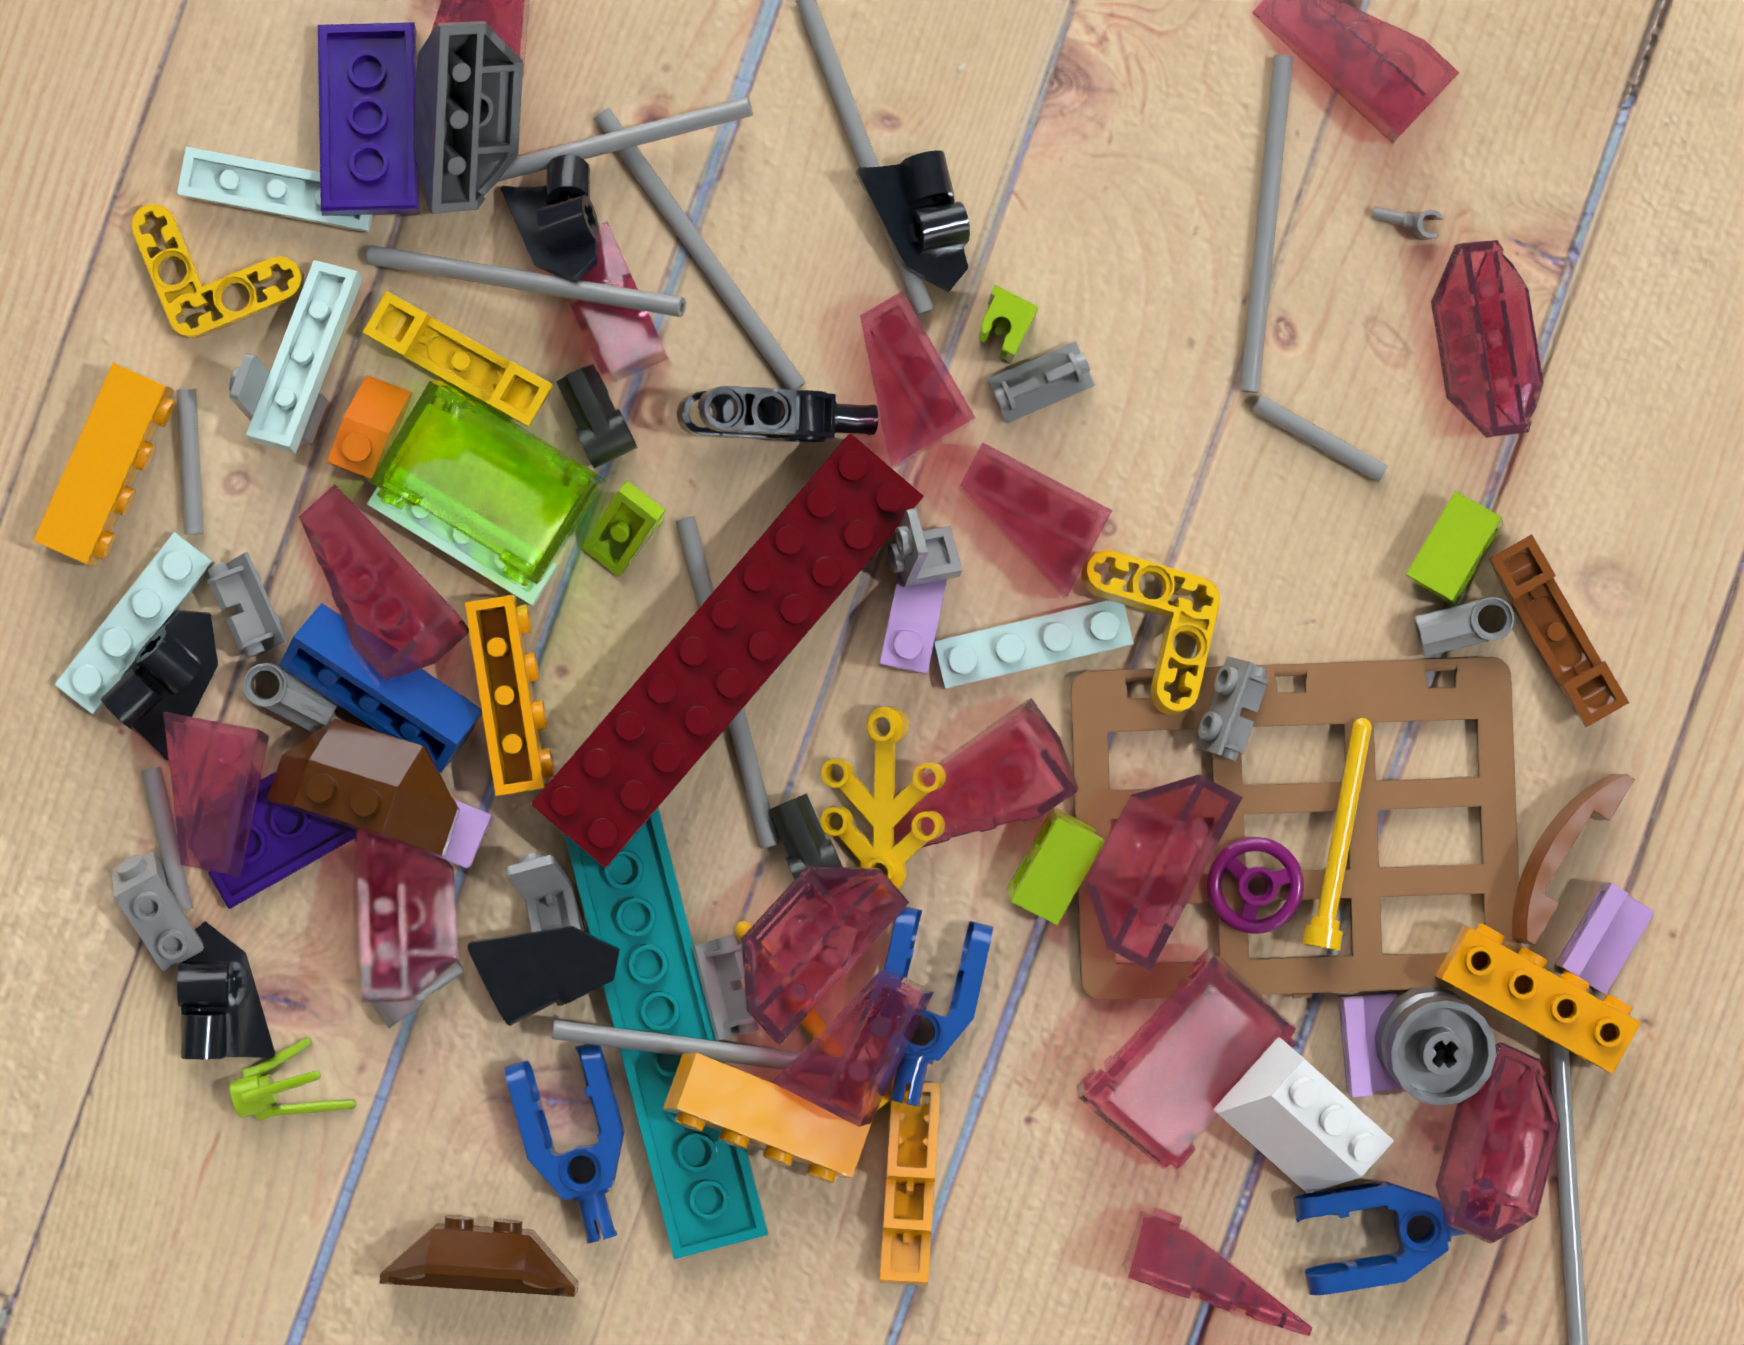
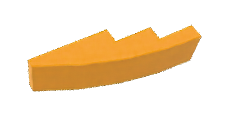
(910, 1188)

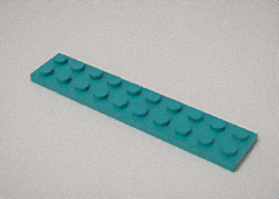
(637, 906)

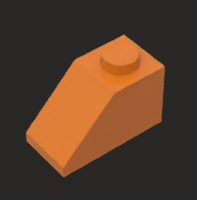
(369, 427)

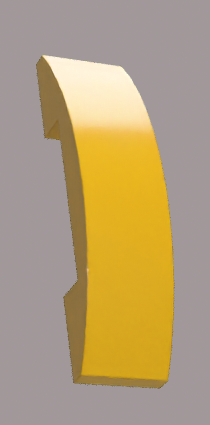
(458, 359)

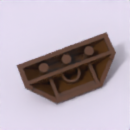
(368, 785)
(482, 1259)

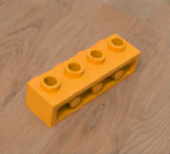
(104, 465)
(507, 695)
(1537, 998)
(765, 1115)

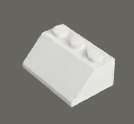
(1302, 1121)

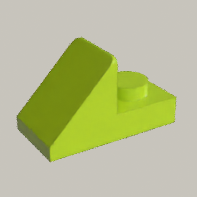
(624, 528)

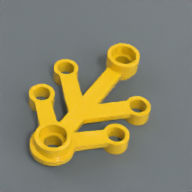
(883, 808)

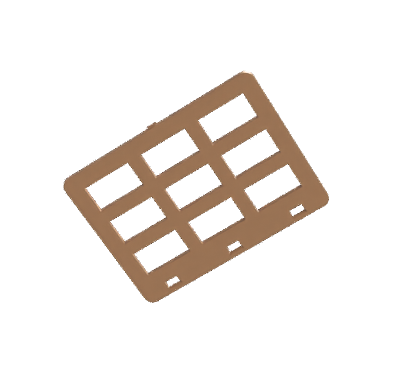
(1332, 696)

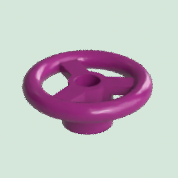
(1289, 874)

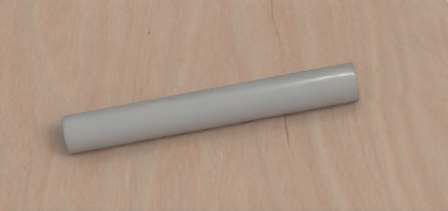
(1319, 438)
(190, 461)
(166, 836)

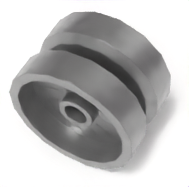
(1452, 1068)

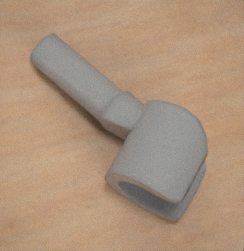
(1409, 220)

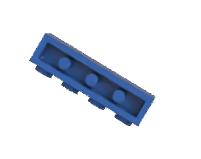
(424, 703)

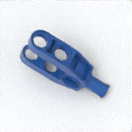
(962, 1007)
(556, 1166)
(1380, 1269)

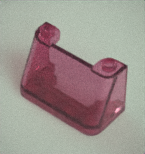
(1184, 1061)

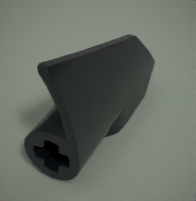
(921, 216)
(558, 219)
(167, 677)
(542, 969)
(220, 1002)

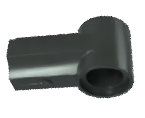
(599, 424)
(803, 836)

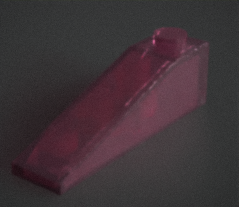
(1364, 59)
(383, 599)
(997, 778)
(1182, 1262)

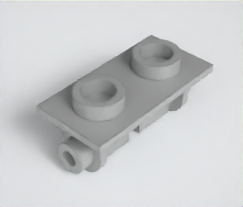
(1041, 382)
(256, 624)
(1222, 728)
(721, 975)

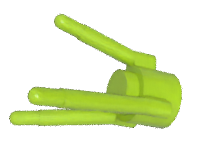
(257, 1092)

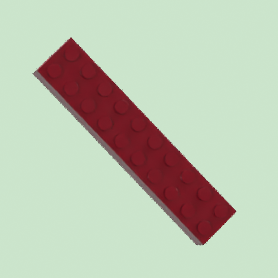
(727, 651)

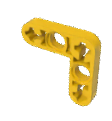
(193, 290)
(1180, 618)

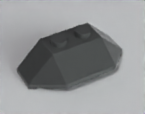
(465, 114)

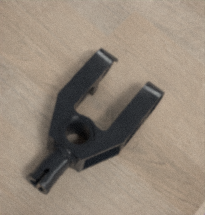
(782, 414)

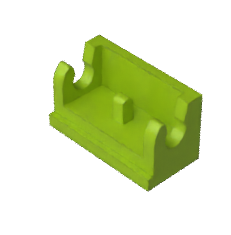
(1011, 315)
(1455, 548)
(1054, 866)

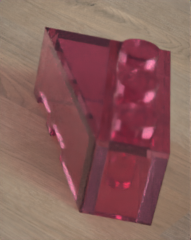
(623, 335)
(910, 382)
(1035, 514)
(213, 789)
(860, 1050)

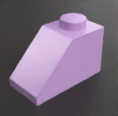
(912, 626)

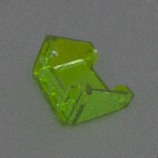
(487, 480)

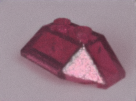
(1487, 340)
(1156, 863)
(401, 918)
(812, 941)
(1500, 1149)

